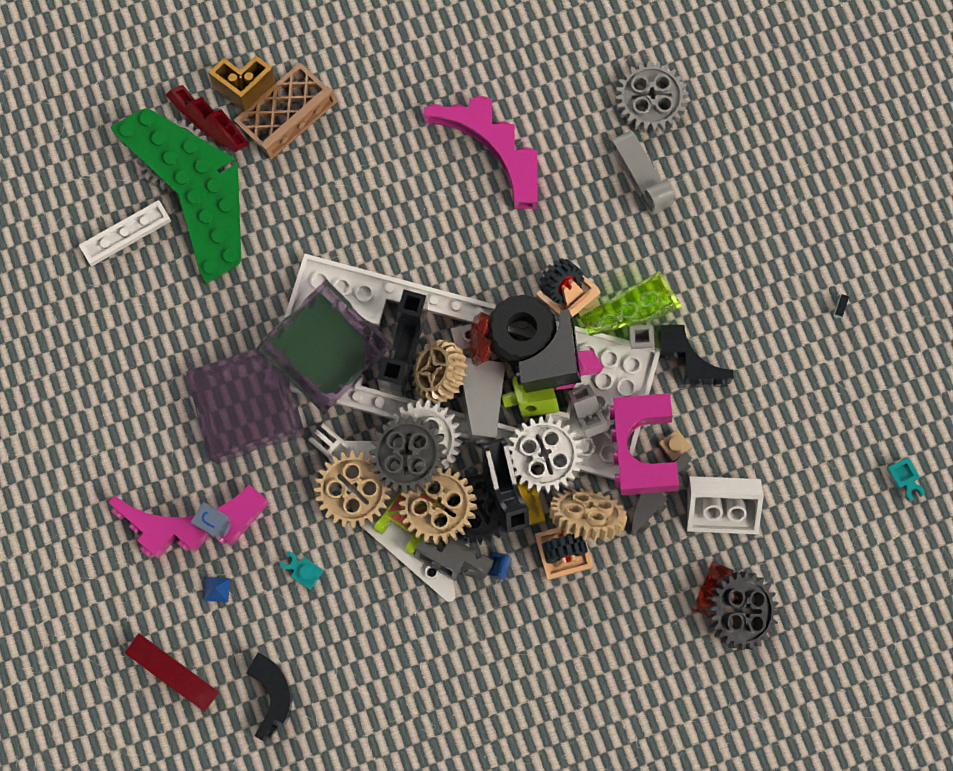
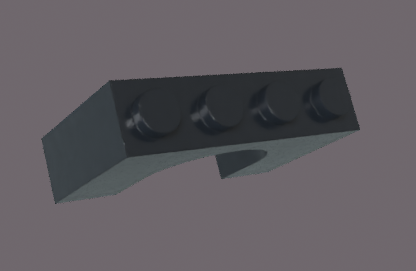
(411, 319)

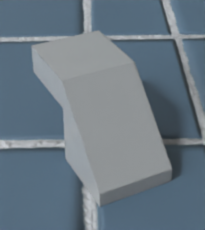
(641, 335)
(587, 411)

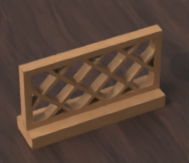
(300, 119)

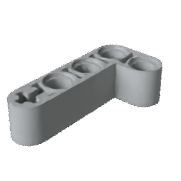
(652, 191)

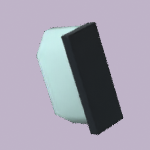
(841, 306)

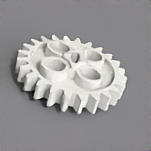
(446, 427)
(564, 448)

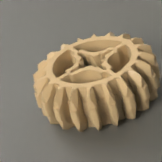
(439, 371)

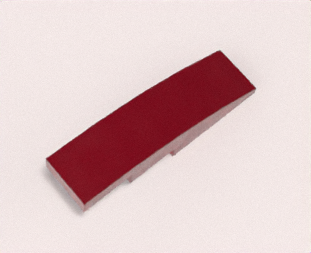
(212, 123)
(171, 672)

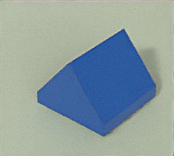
(500, 565)

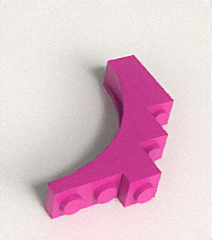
(499, 139)
(162, 531)

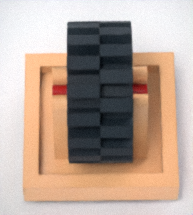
(566, 288)
(562, 553)

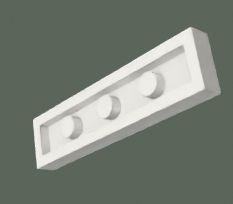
(125, 233)

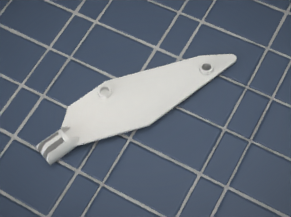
(395, 537)

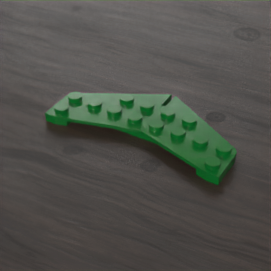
(191, 170)

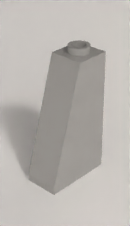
(482, 399)

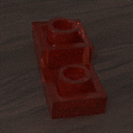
(479, 345)

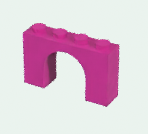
(634, 475)

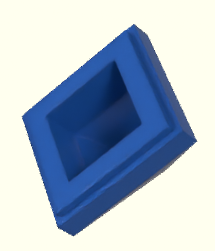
(217, 589)

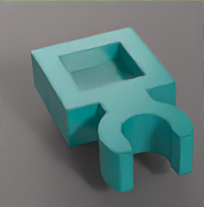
(904, 476)
(304, 572)

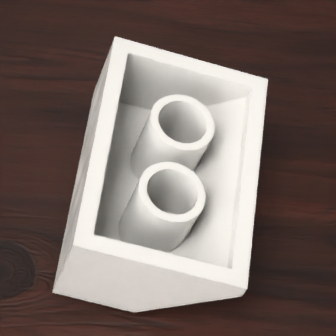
(724, 505)

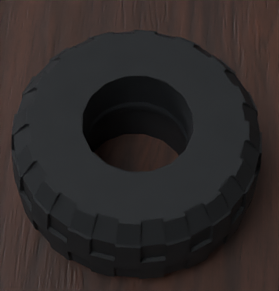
(519, 309)

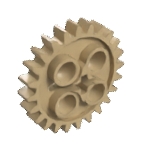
(338, 504)
(588, 514)
(426, 523)

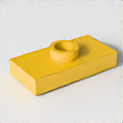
(533, 502)

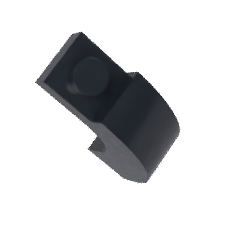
(279, 692)

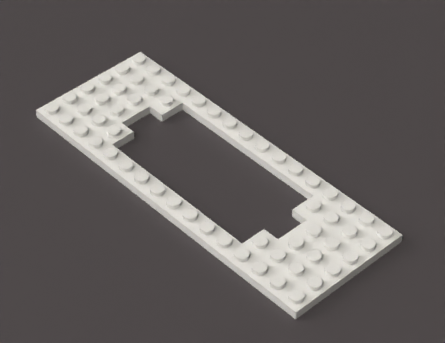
(624, 371)

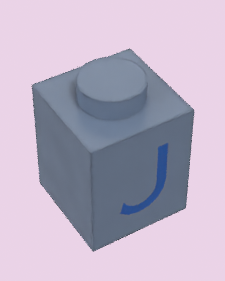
(211, 521)

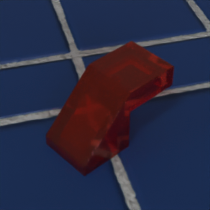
(715, 572)

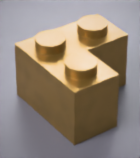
(244, 85)

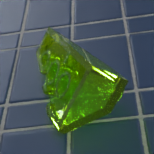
(638, 304)

